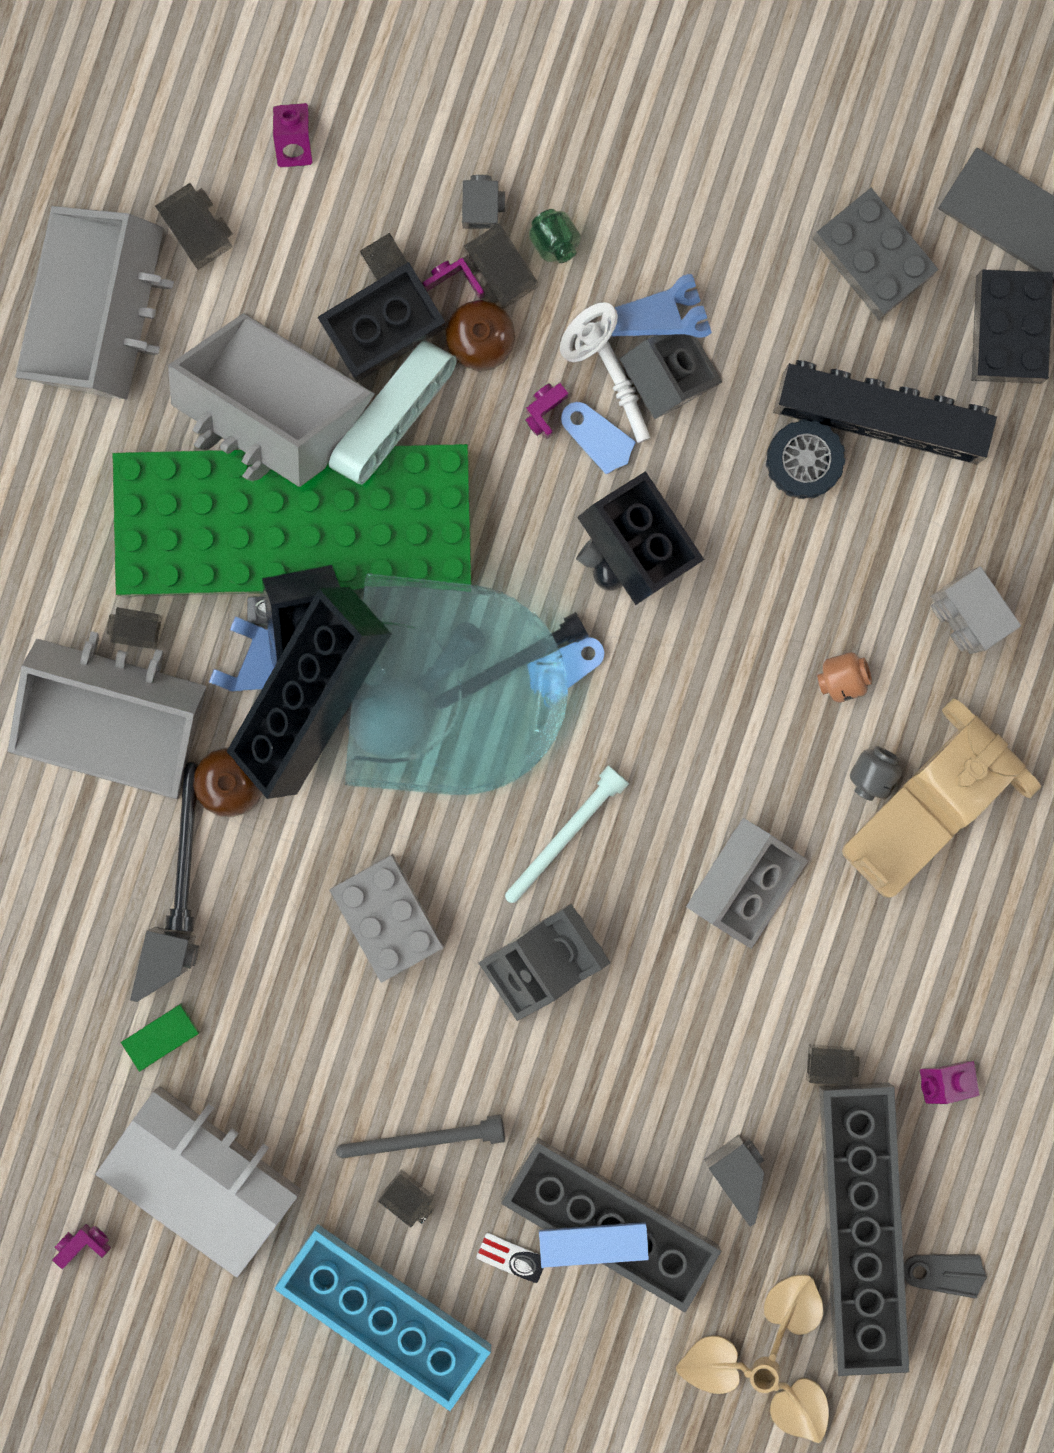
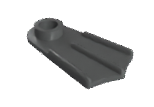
(947, 1273)

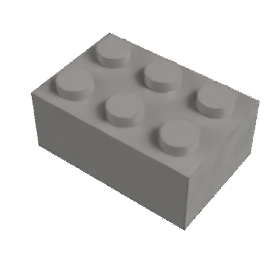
(974, 611)
(387, 918)

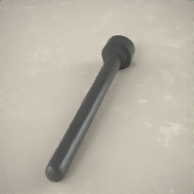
(489, 1130)

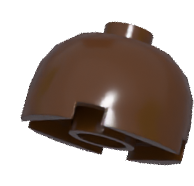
(480, 335)
(224, 786)

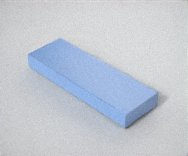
(593, 1244)

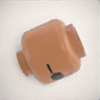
(845, 677)

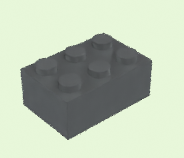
(875, 253)

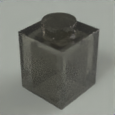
(382, 257)
(134, 628)
(831, 1065)
(407, 1199)

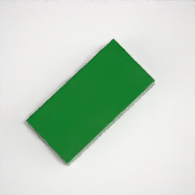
(160, 1037)

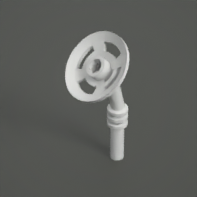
(596, 340)

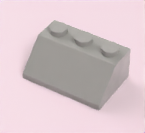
(747, 883)

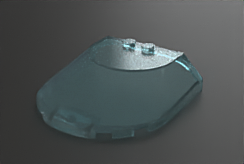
(458, 692)

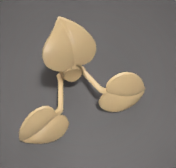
(795, 1410)

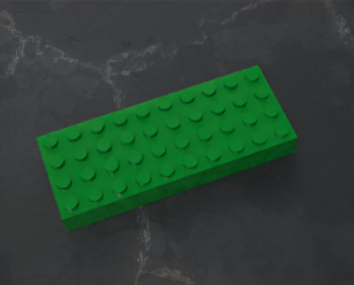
(205, 530)

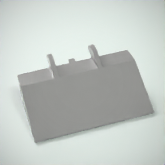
(91, 301)
(265, 400)
(105, 716)
(198, 1180)

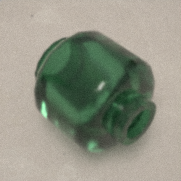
(554, 236)

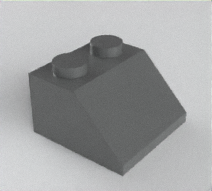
(670, 371)
(162, 959)
(739, 1175)

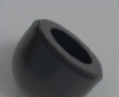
(605, 577)

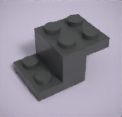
(544, 962)

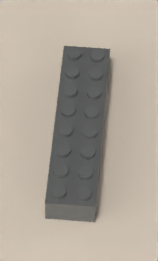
(864, 1229)

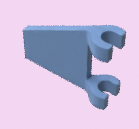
(660, 314)
(257, 662)

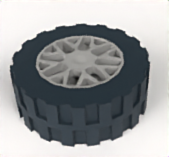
(805, 459)

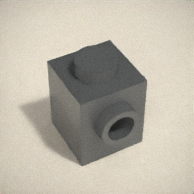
(481, 202)

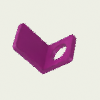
(291, 127)
(446, 270)

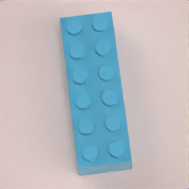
(383, 1317)

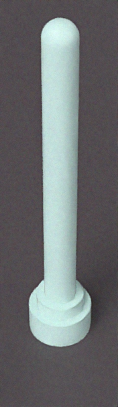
(609, 785)

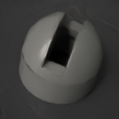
(589, 555)

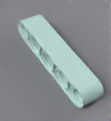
(392, 412)

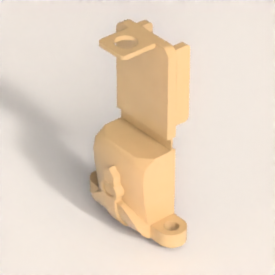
(937, 803)

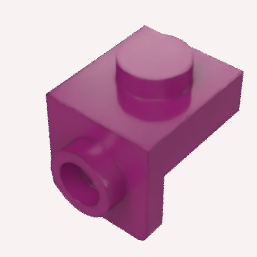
(546, 400)
(949, 1083)
(71, 1245)

